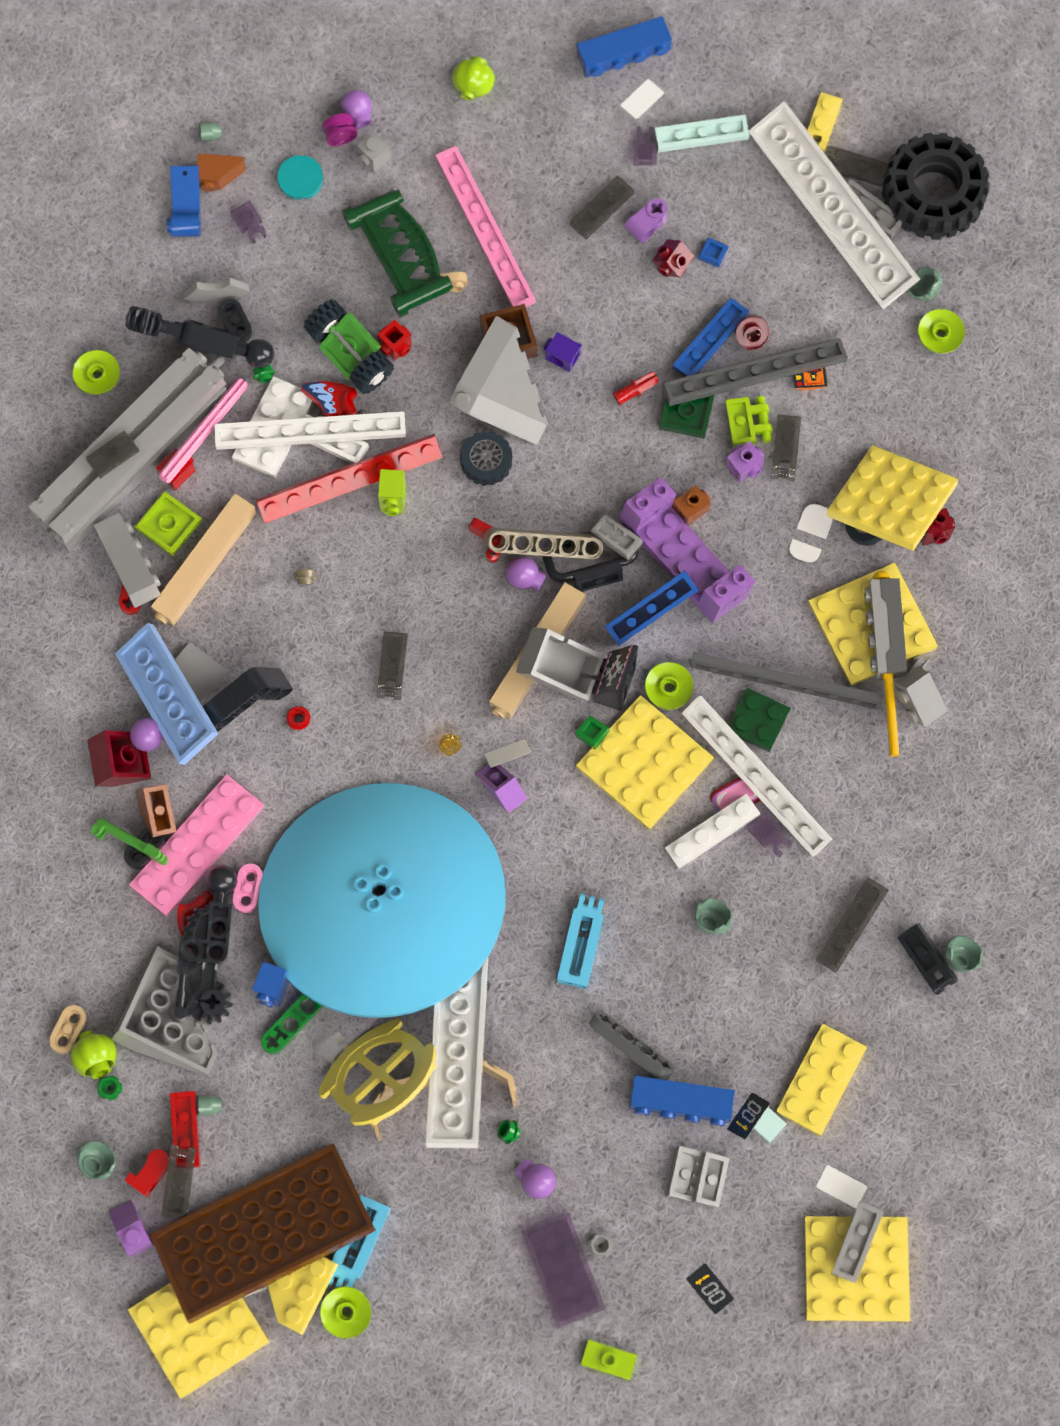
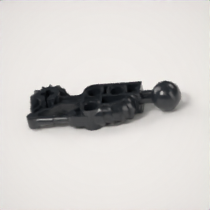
(201, 336)
(198, 933)

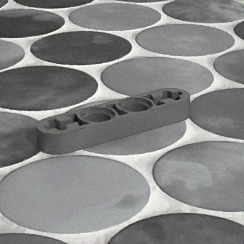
(631, 1045)

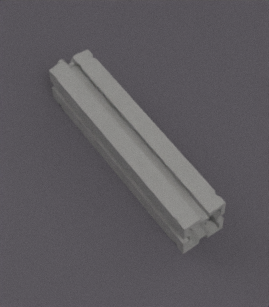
(156, 426)

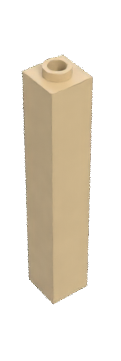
(203, 560)
(557, 619)

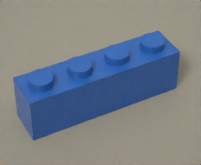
(624, 47)
(651, 607)
(682, 1100)

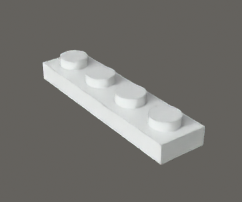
(712, 831)

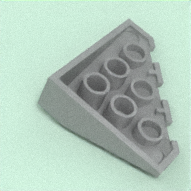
(499, 387)
(149, 1021)

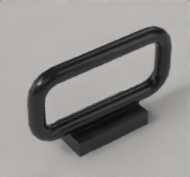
(591, 576)

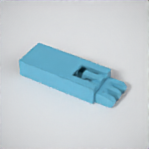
(578, 951)
(365, 1245)

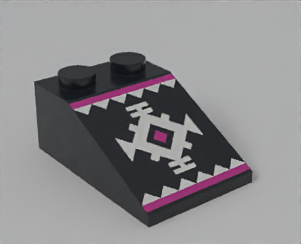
(616, 677)

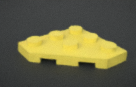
(300, 1292)

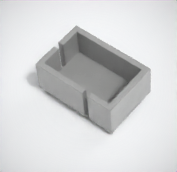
(558, 663)

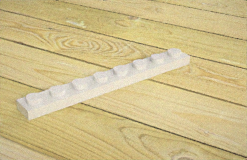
(310, 430)
(757, 776)

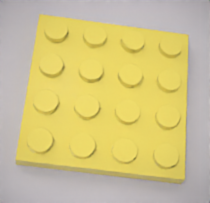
(892, 497)
(844, 625)
(645, 762)
(881, 1285)
(197, 1350)

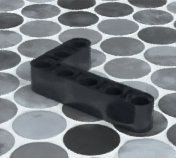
(251, 686)

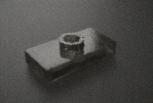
(112, 454)

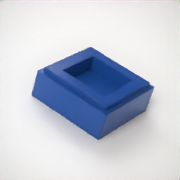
(713, 252)

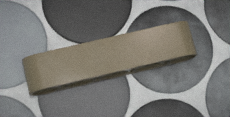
(554, 545)

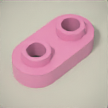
(247, 888)

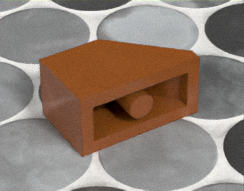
(218, 170)
(156, 810)

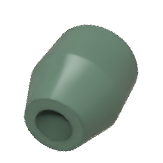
(209, 131)
(208, 1105)

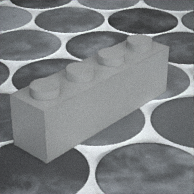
(127, 560)

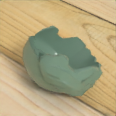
(927, 286)
(713, 916)
(963, 954)
(96, 1160)

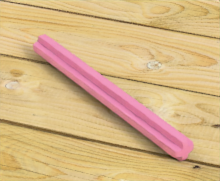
(203, 430)

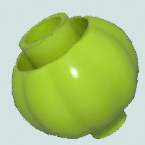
(473, 78)
(93, 1055)

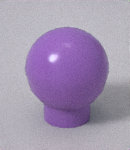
(359, 106)
(524, 573)
(146, 734)
(536, 1179)

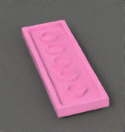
(197, 845)

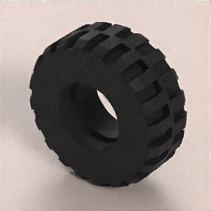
(940, 155)

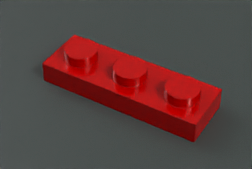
(185, 1123)

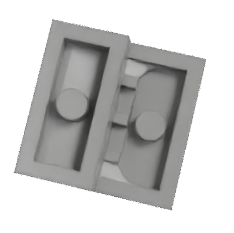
(697, 1177)

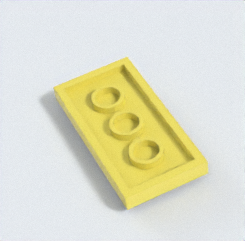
(821, 1079)

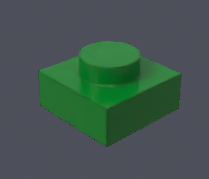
(592, 732)

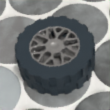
(486, 458)

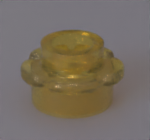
(450, 744)

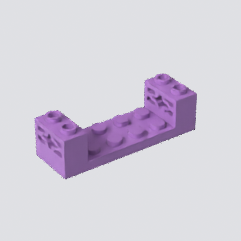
(680, 549)

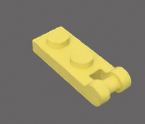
(824, 118)

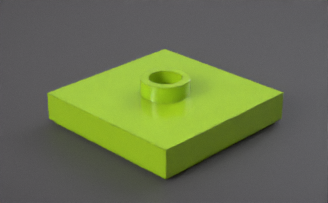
(168, 523)

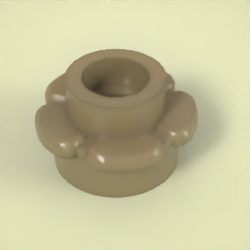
(305, 576)

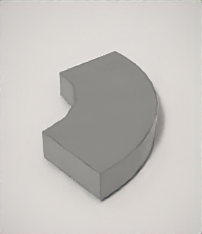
(216, 291)

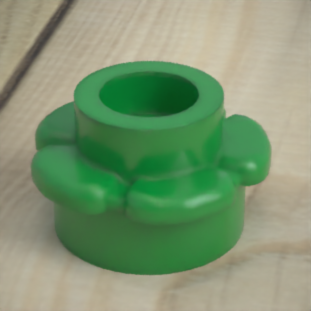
(263, 375)
(103, 1086)
(508, 1131)

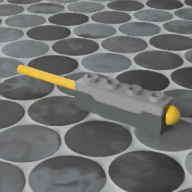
(887, 643)

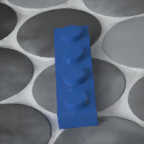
(710, 339)

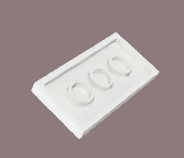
(278, 403)

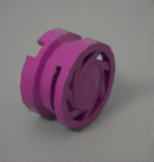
(339, 129)

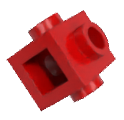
(394, 334)

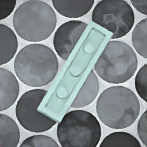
(701, 133)

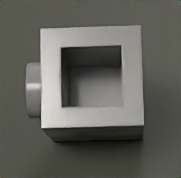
(373, 152)

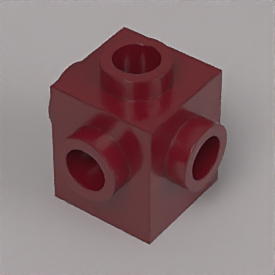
(672, 258)
(940, 529)

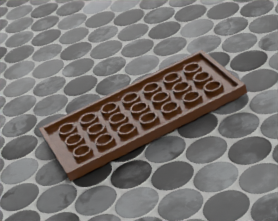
(261, 1233)

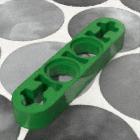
(293, 1012)

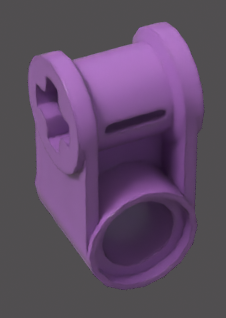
(644, 222)

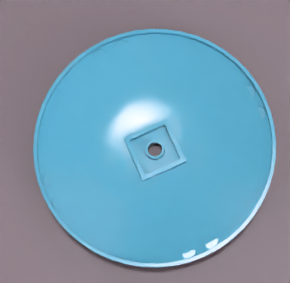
(389, 949)

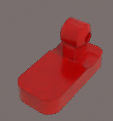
(479, 528)

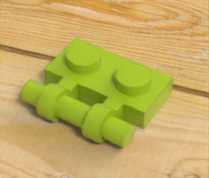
(741, 421)

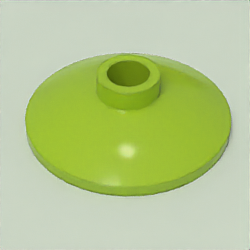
(941, 321)
(96, 362)
(669, 674)
(334, 1318)

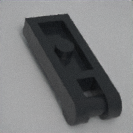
(927, 958)

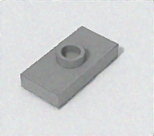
(616, 536)

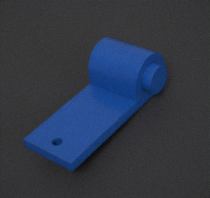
(186, 209)

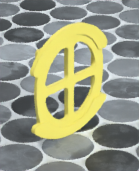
(355, 1053)

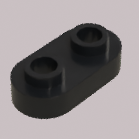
(237, 321)
(130, 851)

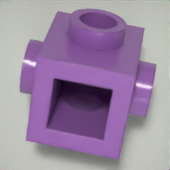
(745, 461)

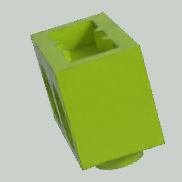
(392, 492)

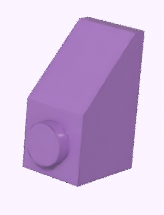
(502, 786)
(130, 1229)

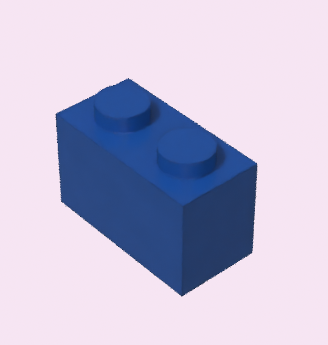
(270, 985)

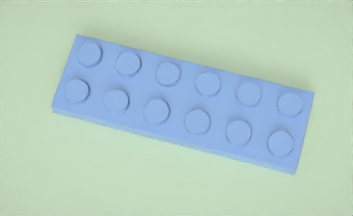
(166, 693)

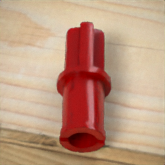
(635, 388)

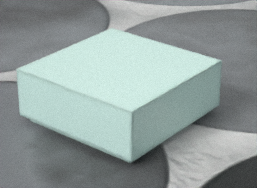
(769, 1125)

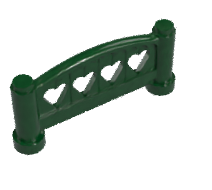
(409, 291)

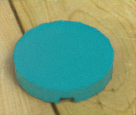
(300, 177)

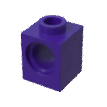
(562, 351)

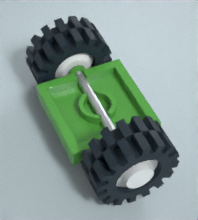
(348, 346)

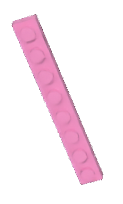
(484, 227)

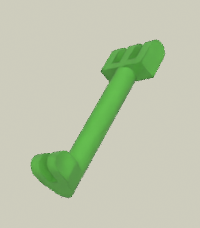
(103, 827)

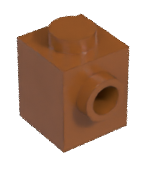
(692, 504)

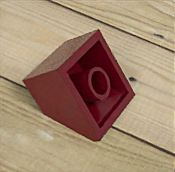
(117, 760)

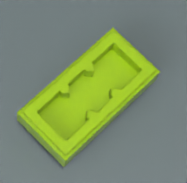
(609, 1360)

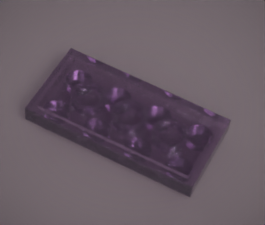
(563, 1270)

